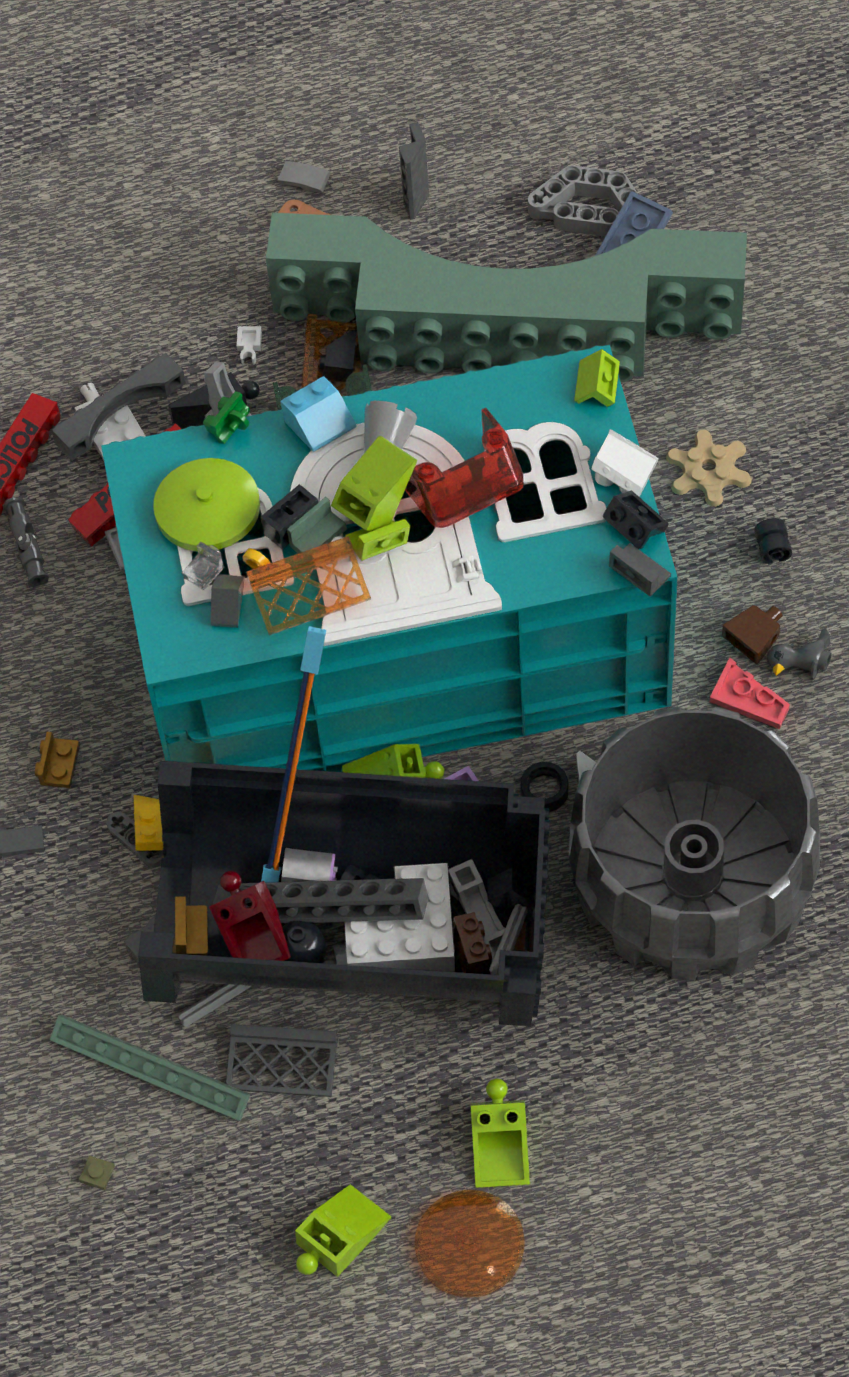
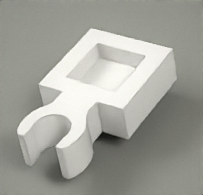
(249, 341)

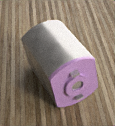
(308, 866)

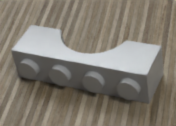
(474, 898)

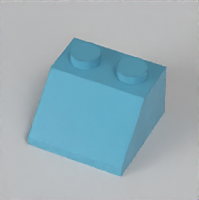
(317, 414)

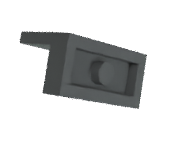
(638, 568)

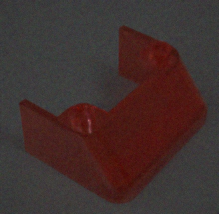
(471, 484)

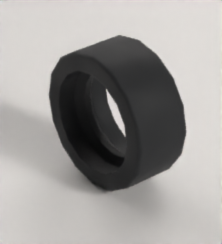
(546, 769)

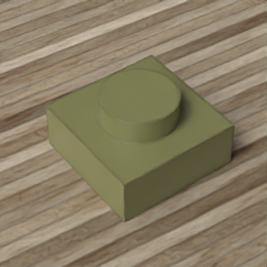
(96, 1172)

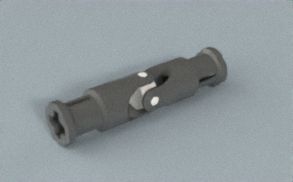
(25, 540)

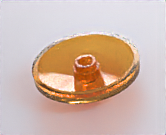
(469, 1243)

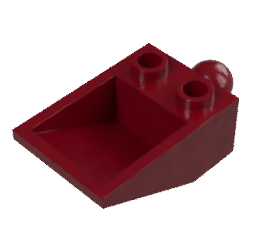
(252, 930)

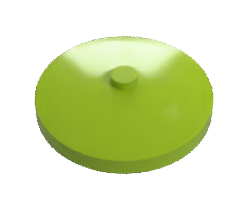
(206, 504)

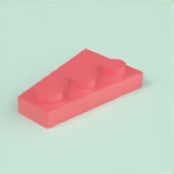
(743, 694)

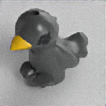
(807, 657)

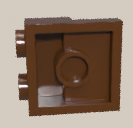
(469, 944)

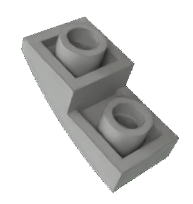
(306, 176)

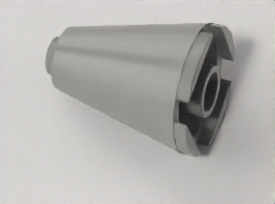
(387, 421)

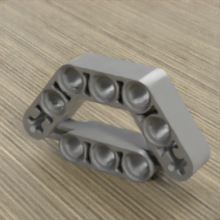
(551, 199)

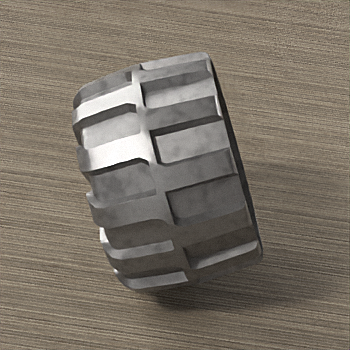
(695, 841)

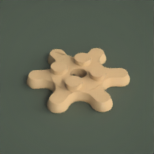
(708, 481)

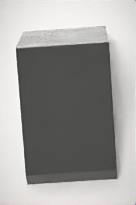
(226, 600)

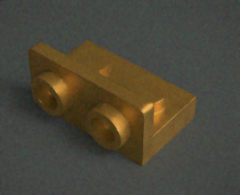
(57, 761)

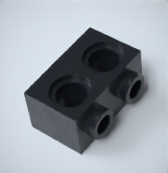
(285, 513)

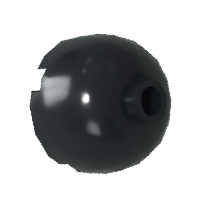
(304, 942)

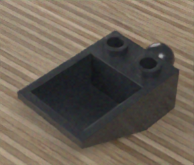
(193, 407)

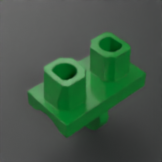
(230, 417)

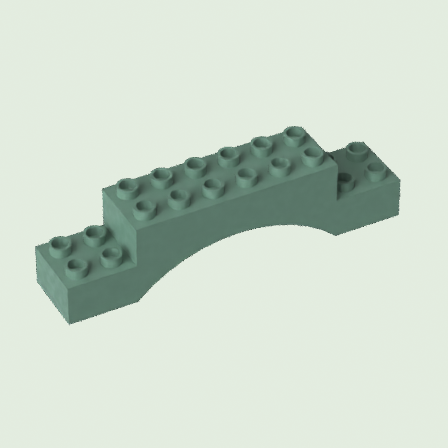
(478, 317)

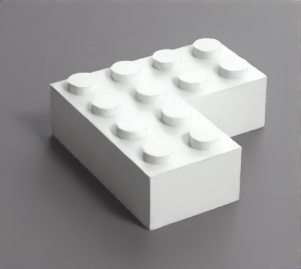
(408, 943)

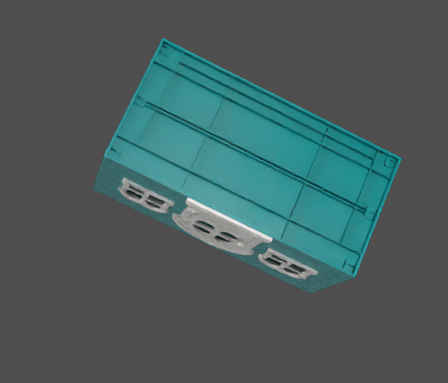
(465, 633)

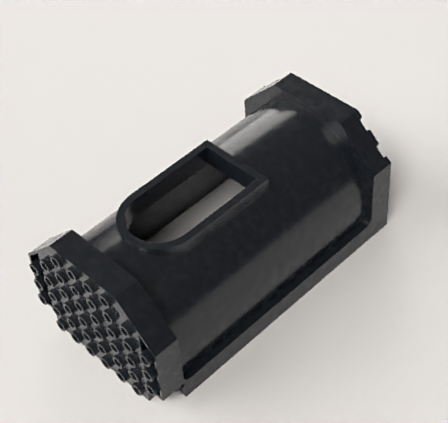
(226, 820)

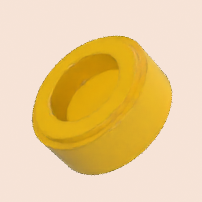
(255, 559)

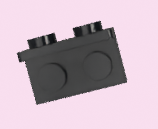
(634, 518)

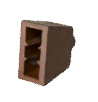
(753, 631)

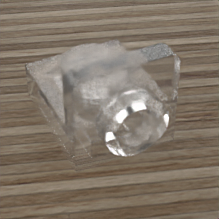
(204, 566)

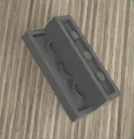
(414, 171)

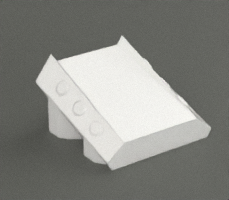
(623, 464)

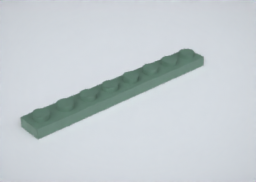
(150, 1067)

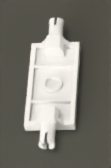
(118, 427)

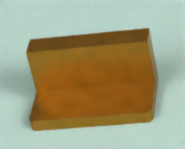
(190, 928)

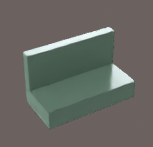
(315, 527)

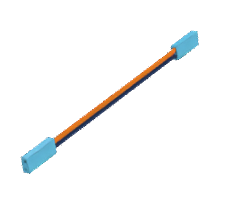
(310, 667)

